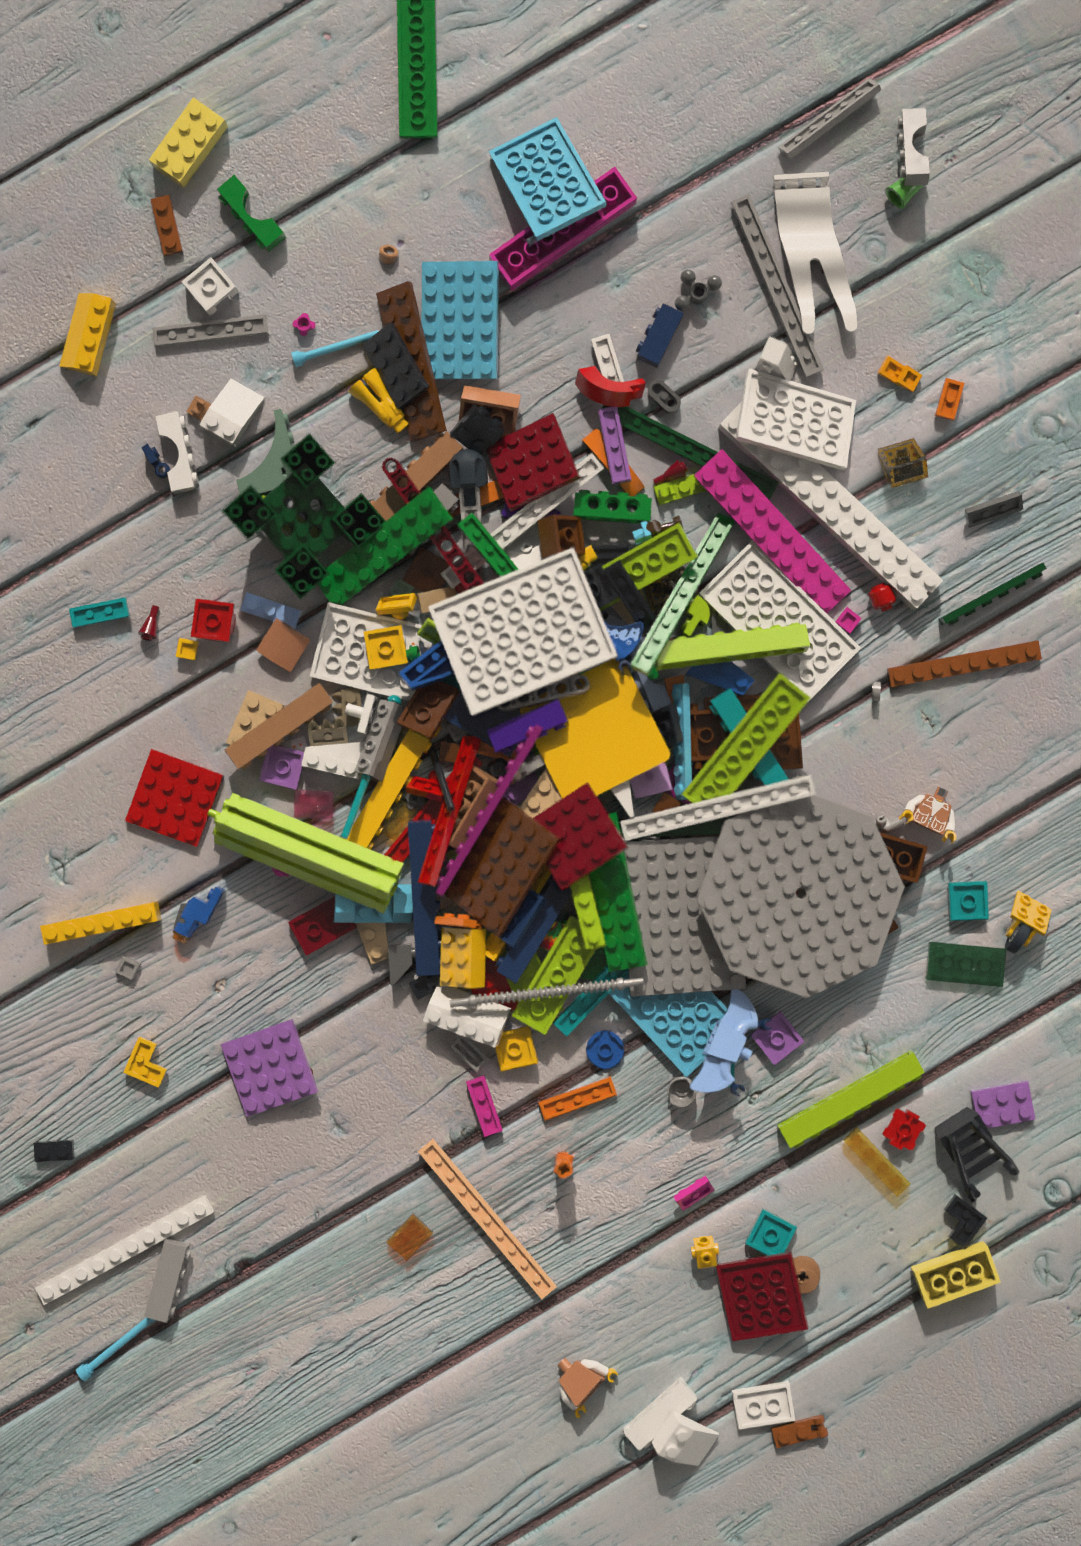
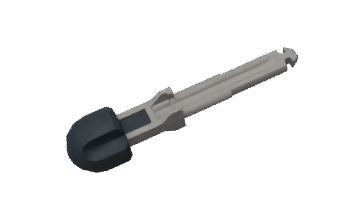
(468, 474)

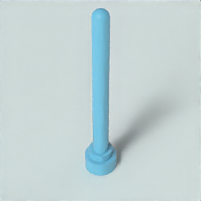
(300, 357)
(85, 1371)

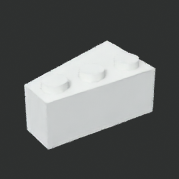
(777, 360)
(334, 758)

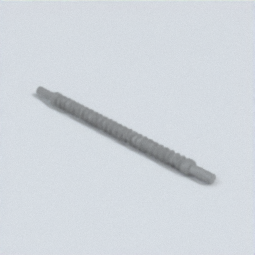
(620, 984)

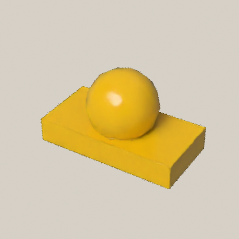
(397, 605)

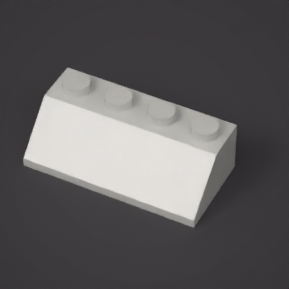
(477, 1023)

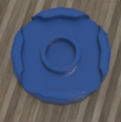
(605, 1049)

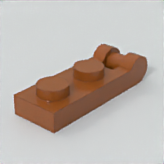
(799, 1431)

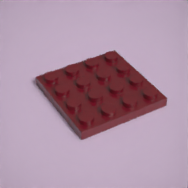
(532, 462)
(585, 835)
(762, 1296)

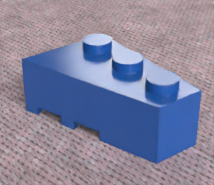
(428, 668)
(722, 675)

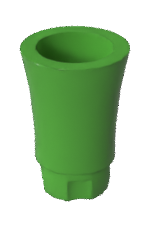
(901, 194)

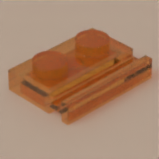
(409, 1237)

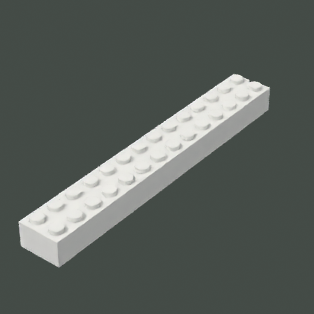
(844, 518)

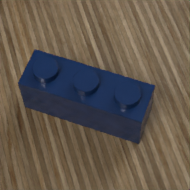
(659, 335)

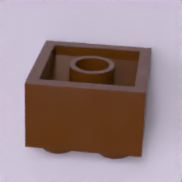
(559, 534)

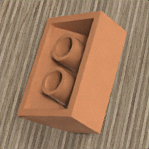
(498, 404)

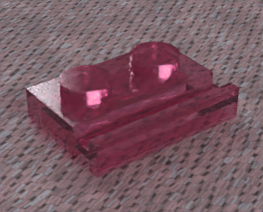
(313, 804)

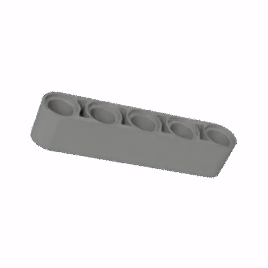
(553, 695)

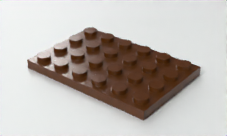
(501, 866)

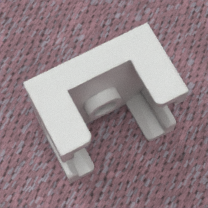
(209, 285)

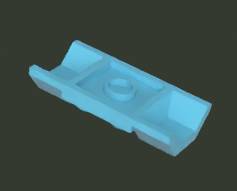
(398, 910)

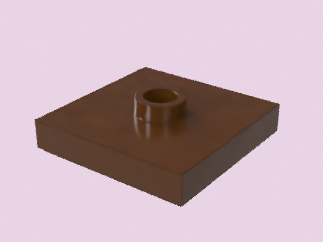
(426, 571)

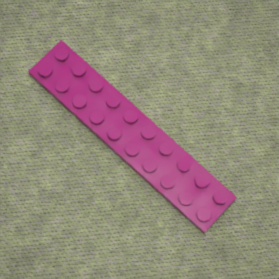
(771, 531)

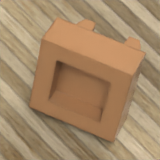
(198, 408)

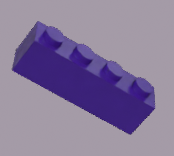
(514, 730)

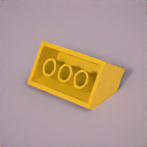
(88, 333)

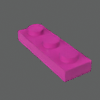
(484, 1105)

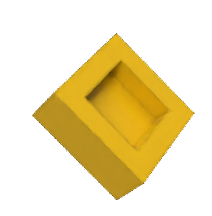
(187, 649)

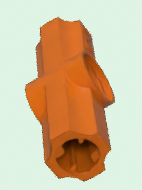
(563, 1164)

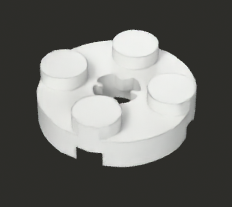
(529, 767)

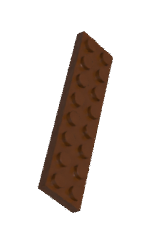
(400, 307)

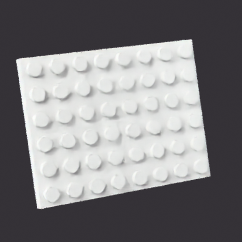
(522, 631)

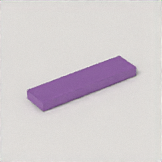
(614, 445)

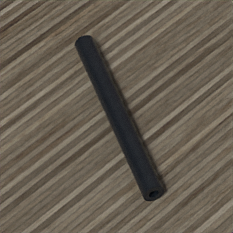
(442, 780)

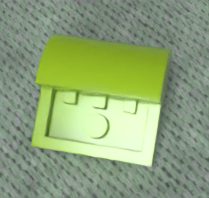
(698, 613)

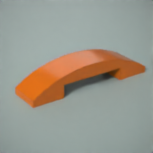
(595, 443)

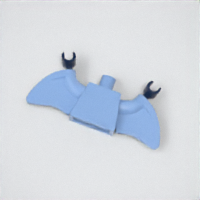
(727, 1044)

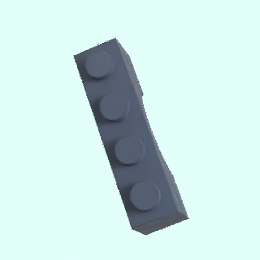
(654, 695)

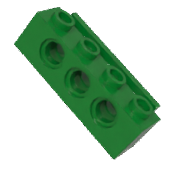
(620, 515)

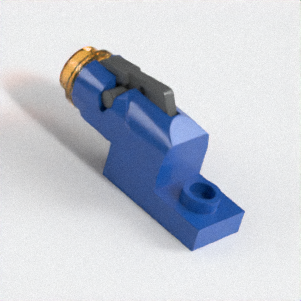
(193, 912)

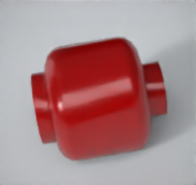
(882, 597)

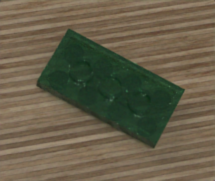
(965, 964)

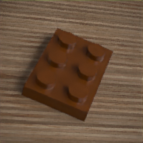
(428, 708)

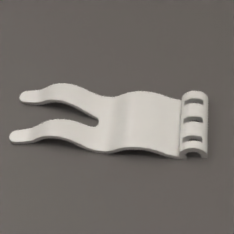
(809, 235)

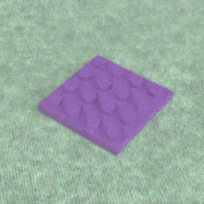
(269, 1067)

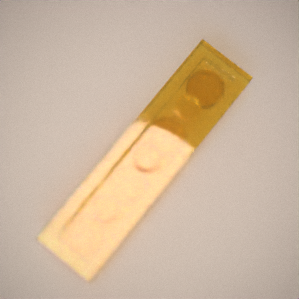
(876, 1161)

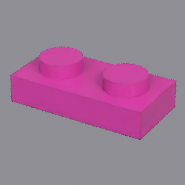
(694, 1193)

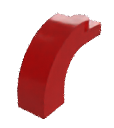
(606, 391)

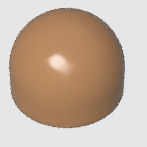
(388, 258)

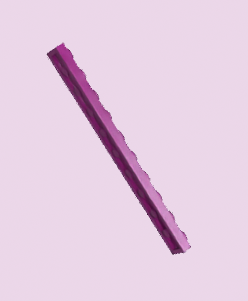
(492, 802)

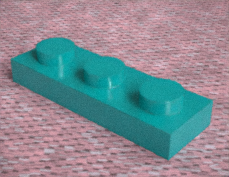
(99, 612)

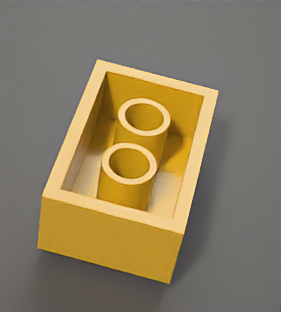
(462, 957)

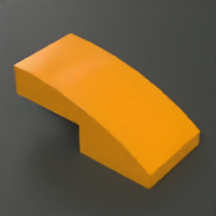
(899, 374)

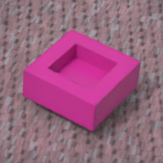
(848, 620)

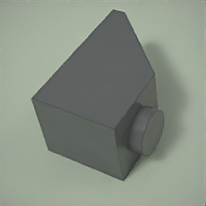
(400, 959)

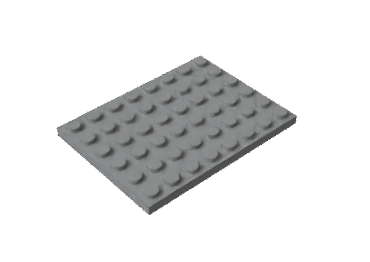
(672, 926)

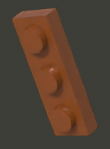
(166, 225)

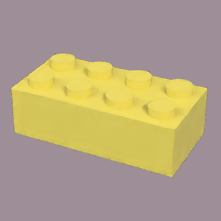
(188, 142)
(955, 1274)

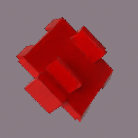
(904, 1129)

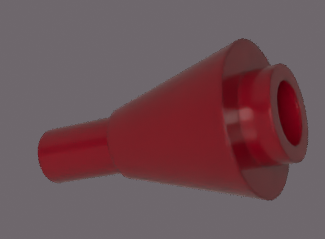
(675, 471)
(149, 628)

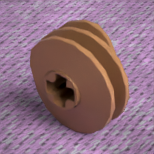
(811, 1279)

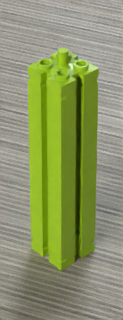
(306, 852)

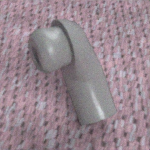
(888, 825)

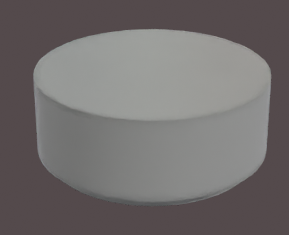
(876, 687)

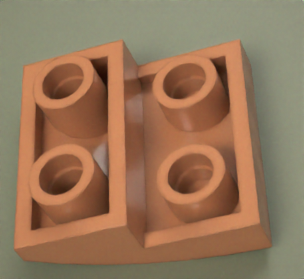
(283, 645)

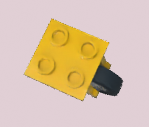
(1029, 918)

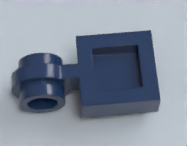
(153, 455)

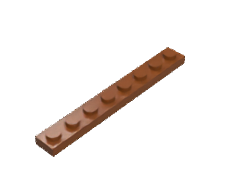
(964, 663)

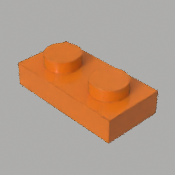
(949, 399)

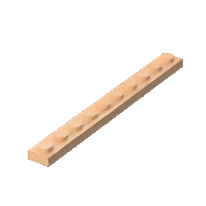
(487, 1218)

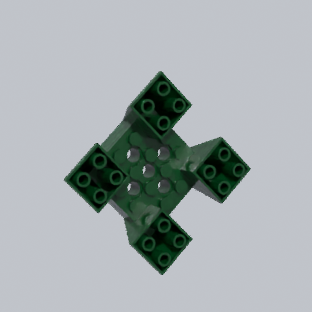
(353, 521)

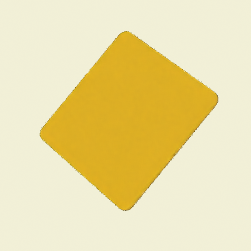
(606, 735)

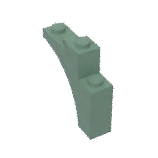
(270, 471)

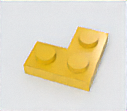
(140, 1065)

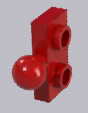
(426, 788)

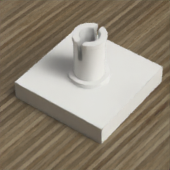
(365, 713)

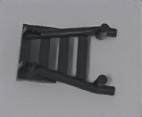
(960, 1124)

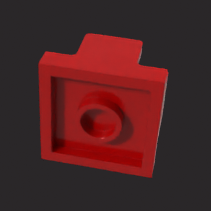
(213, 620)

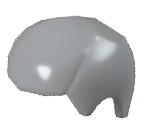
(680, 1092)

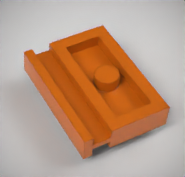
(461, 922)

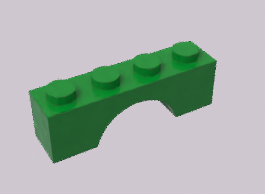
(266, 231)

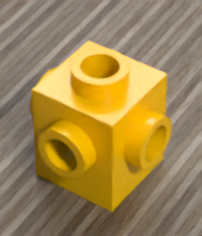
(705, 1252)

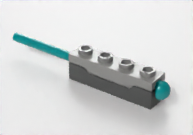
(376, 751)

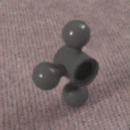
(688, 278)

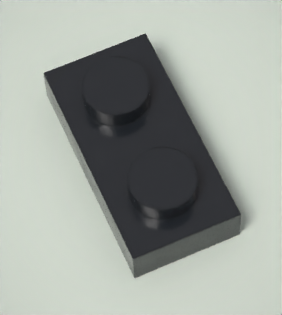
(54, 1150)

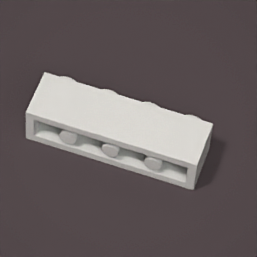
(650, 1420)

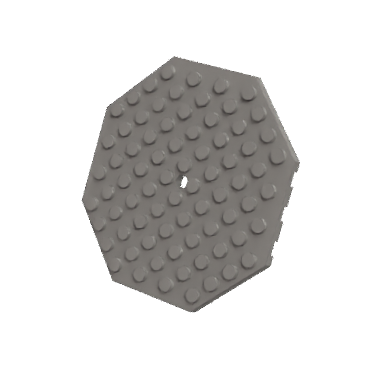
(811, 939)

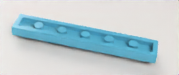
(682, 751)

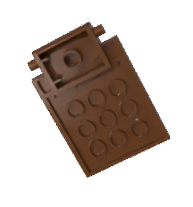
(709, 735)

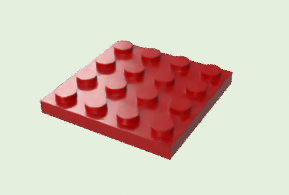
(174, 797)

